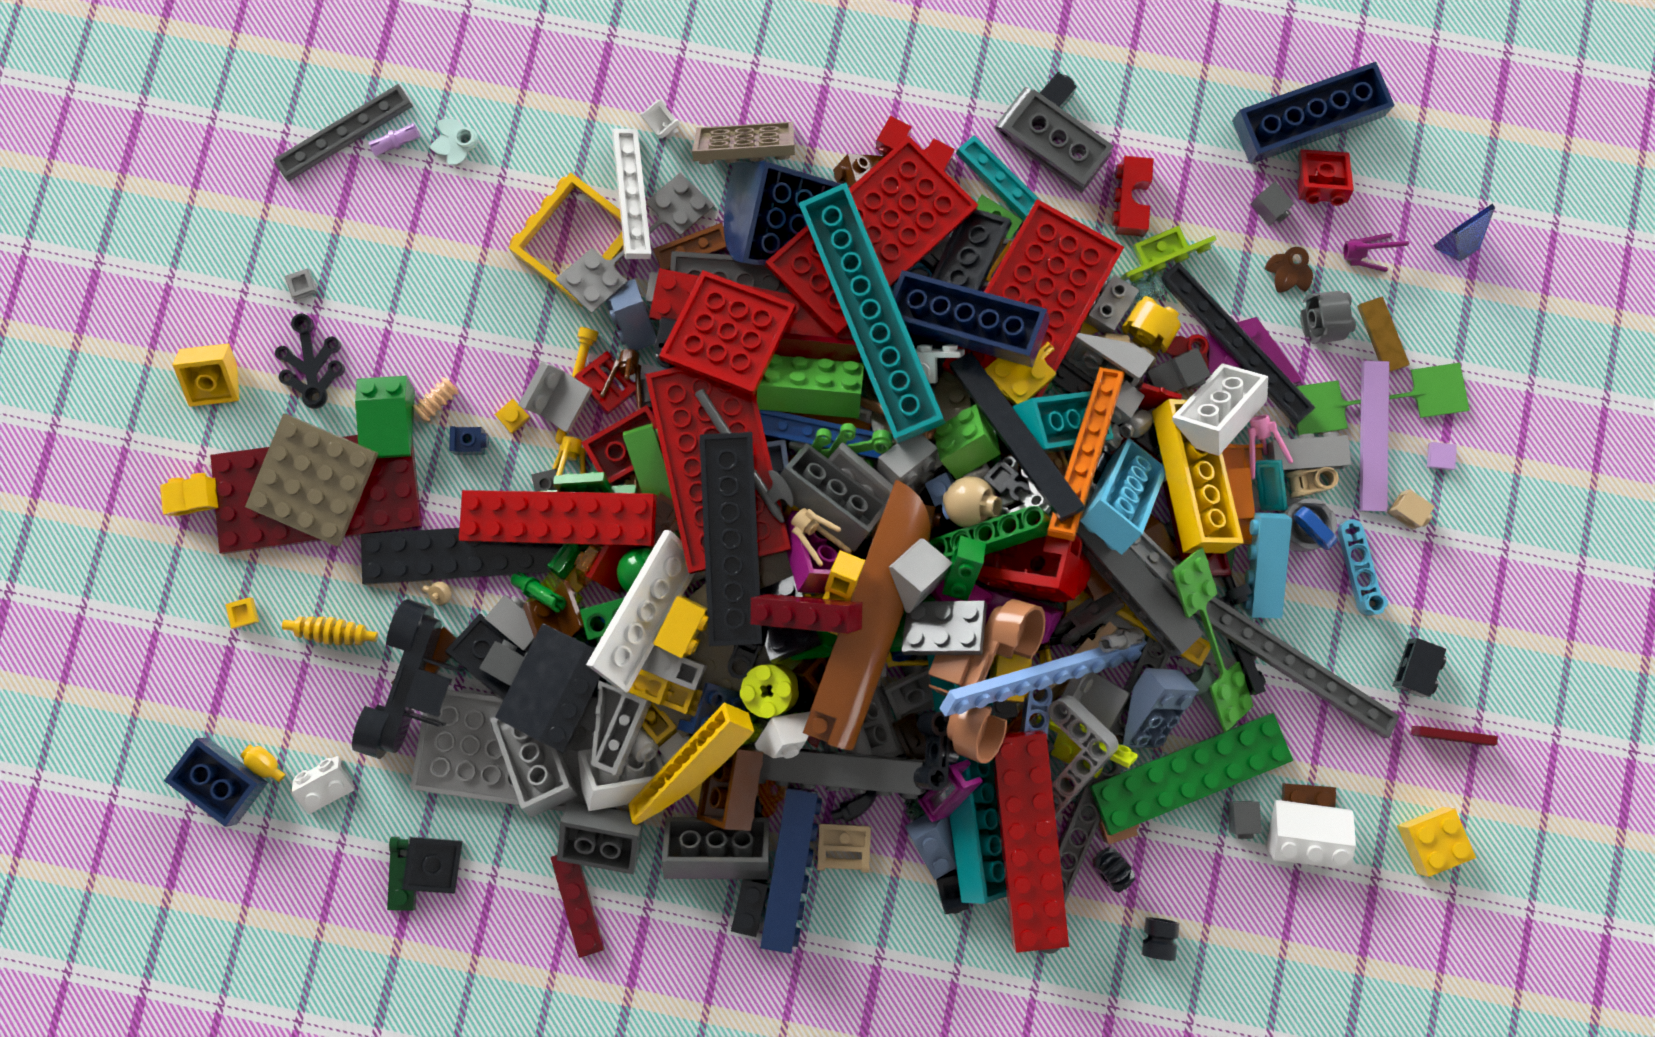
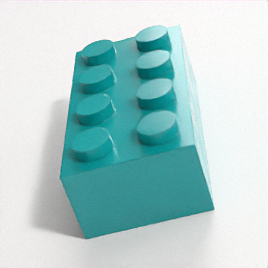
(1056, 419)

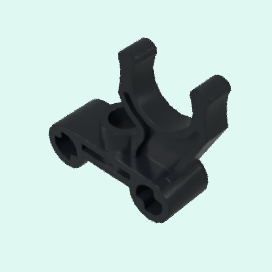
(938, 751)

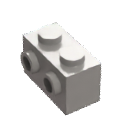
(1111, 305)

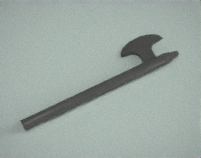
(780, 488)

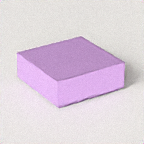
(1441, 456)

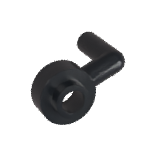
(1236, 594)

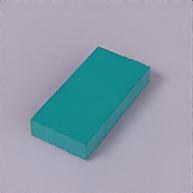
(1271, 485)

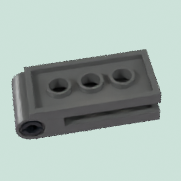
(1034, 109)

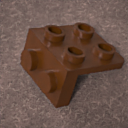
(853, 167)

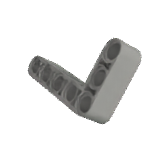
(1087, 742)

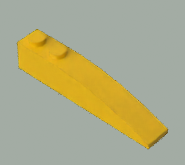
(693, 762)

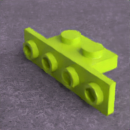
(1163, 248)

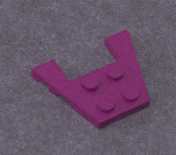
(1257, 332)

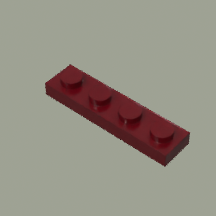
(578, 907)

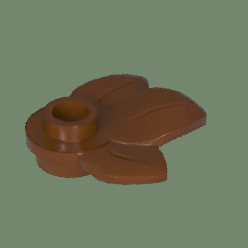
(1288, 273)

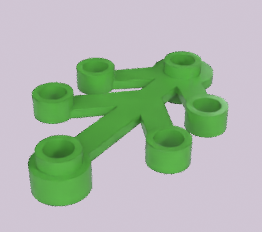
(880, 441)

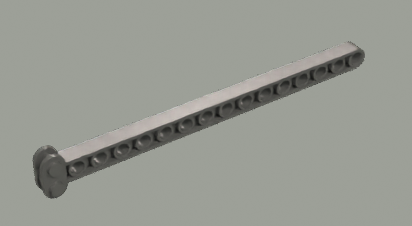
(1085, 796)

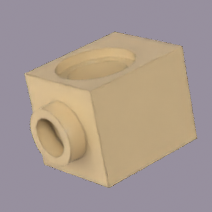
(1411, 509)

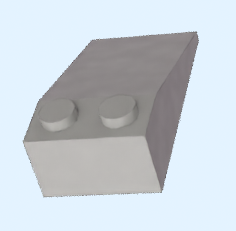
(535, 769)

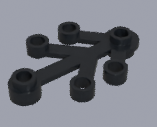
(310, 366)

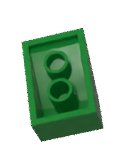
(385, 415)

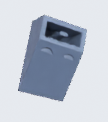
(1157, 706)

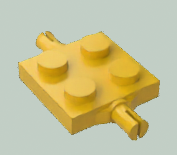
(1020, 381)

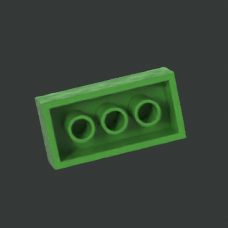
(812, 386)

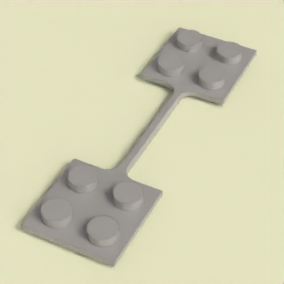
(595, 279)

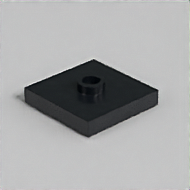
(431, 865)

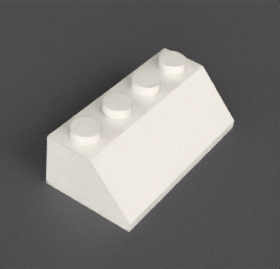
(1221, 408)

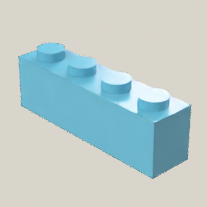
(1268, 564)

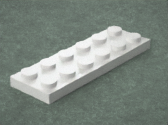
(642, 614)

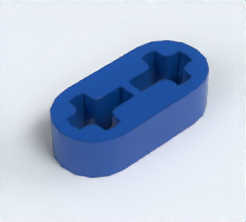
(1315, 528)

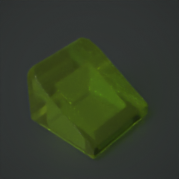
(758, 729)

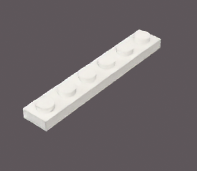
(631, 194)

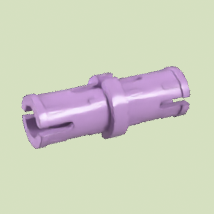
(394, 139)

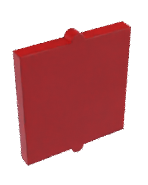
(1155, 396)

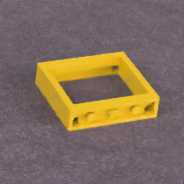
(548, 207)

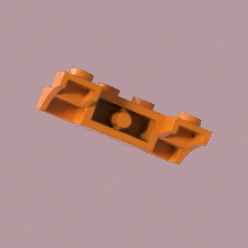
(1238, 471)

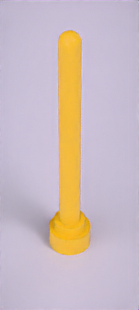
(586, 339)

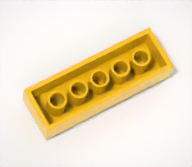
(1197, 488)

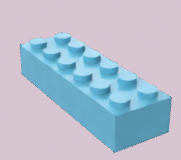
(1124, 496)

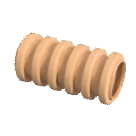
(435, 399)

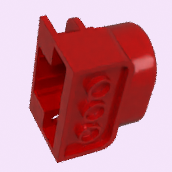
(1022, 569)

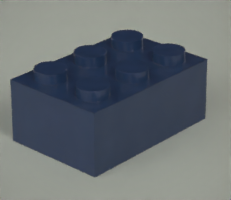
(215, 781)

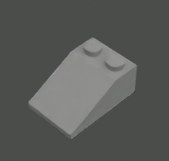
(1093, 352)

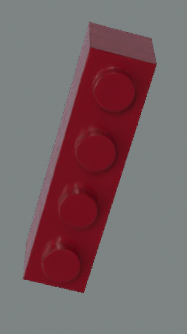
(806, 613)

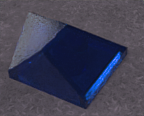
(1466, 237)

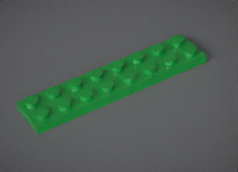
(1190, 773)

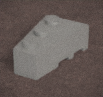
(617, 727)

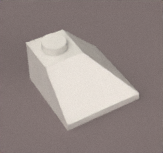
(783, 736)

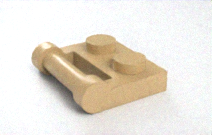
(844, 838)

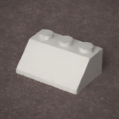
(610, 790)
(1312, 835)

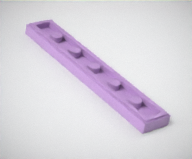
(1374, 436)

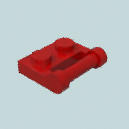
(595, 378)

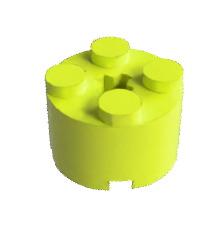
(755, 690)

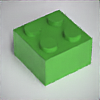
(966, 442)

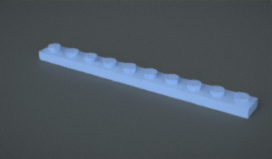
(1035, 677)

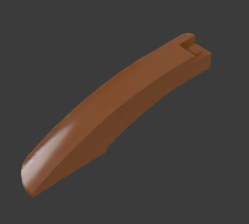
(861, 655)

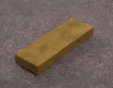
(1383, 333)

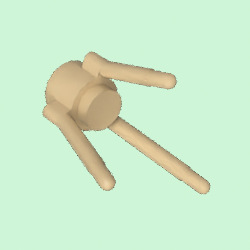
(807, 522)

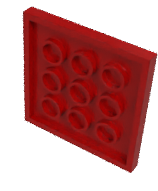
(727, 332)

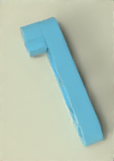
(1365, 566)

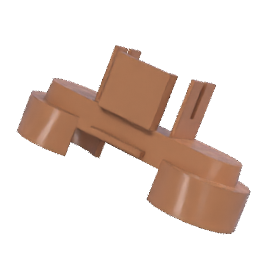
(1009, 630)

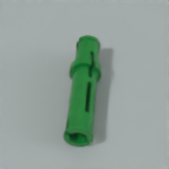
(532, 588)

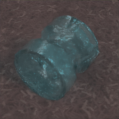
(1150, 287)

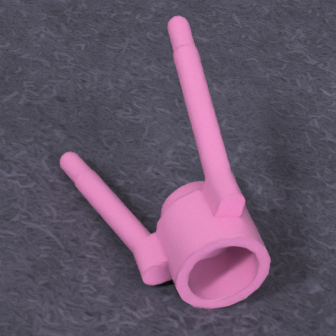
(1261, 429)

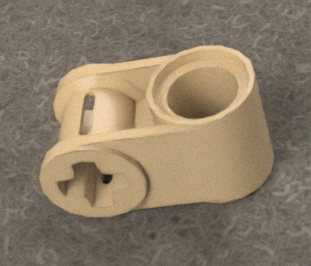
(1307, 481)

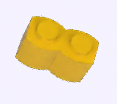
(189, 495)

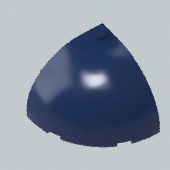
(765, 209)

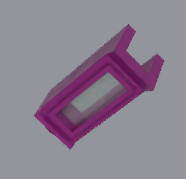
(945, 801)

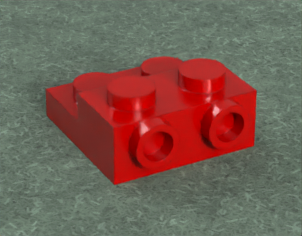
(1324, 177)

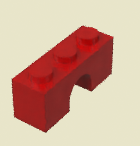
(896, 131)
(1131, 217)

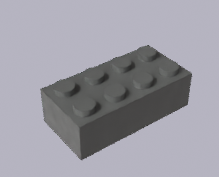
(832, 495)
(709, 852)

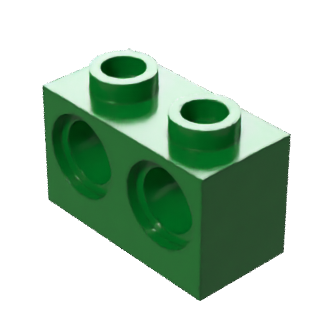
(965, 568)
(604, 610)

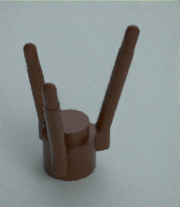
(628, 366)

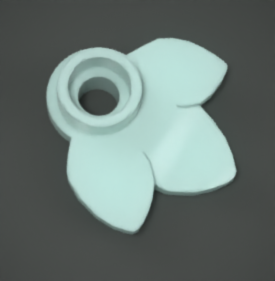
(451, 142)

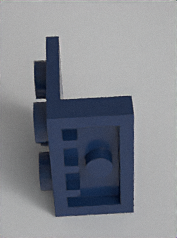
(711, 699)

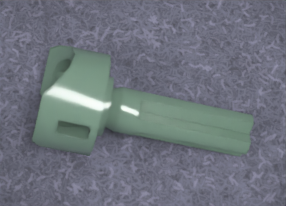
(1202, 680)

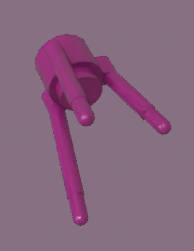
(1358, 248)

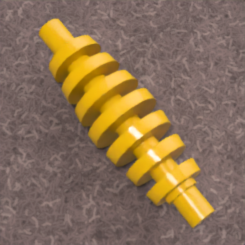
(329, 630)

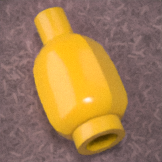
(261, 762)

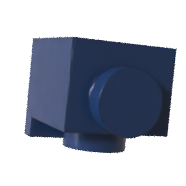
(477, 446)

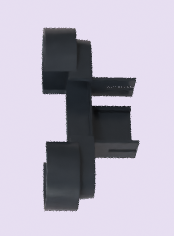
(414, 688)

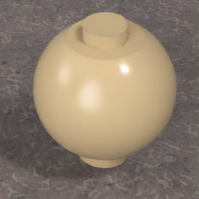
(971, 501)

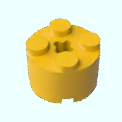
(1152, 324)

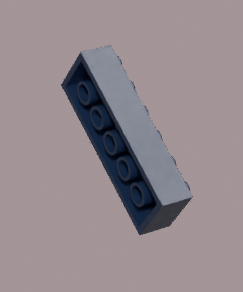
(1313, 112)
(971, 318)
(789, 870)

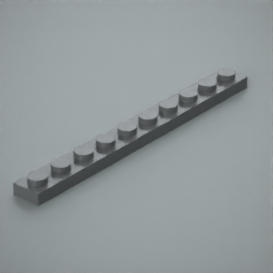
(1300, 668)

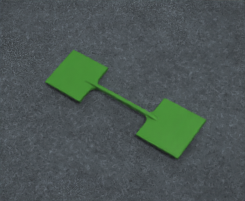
(1435, 389)
(1195, 589)

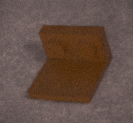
(566, 621)

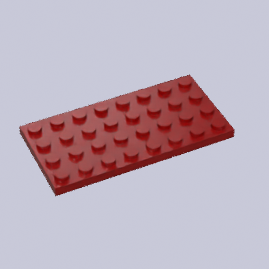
(906, 212)
(1053, 267)
(679, 424)

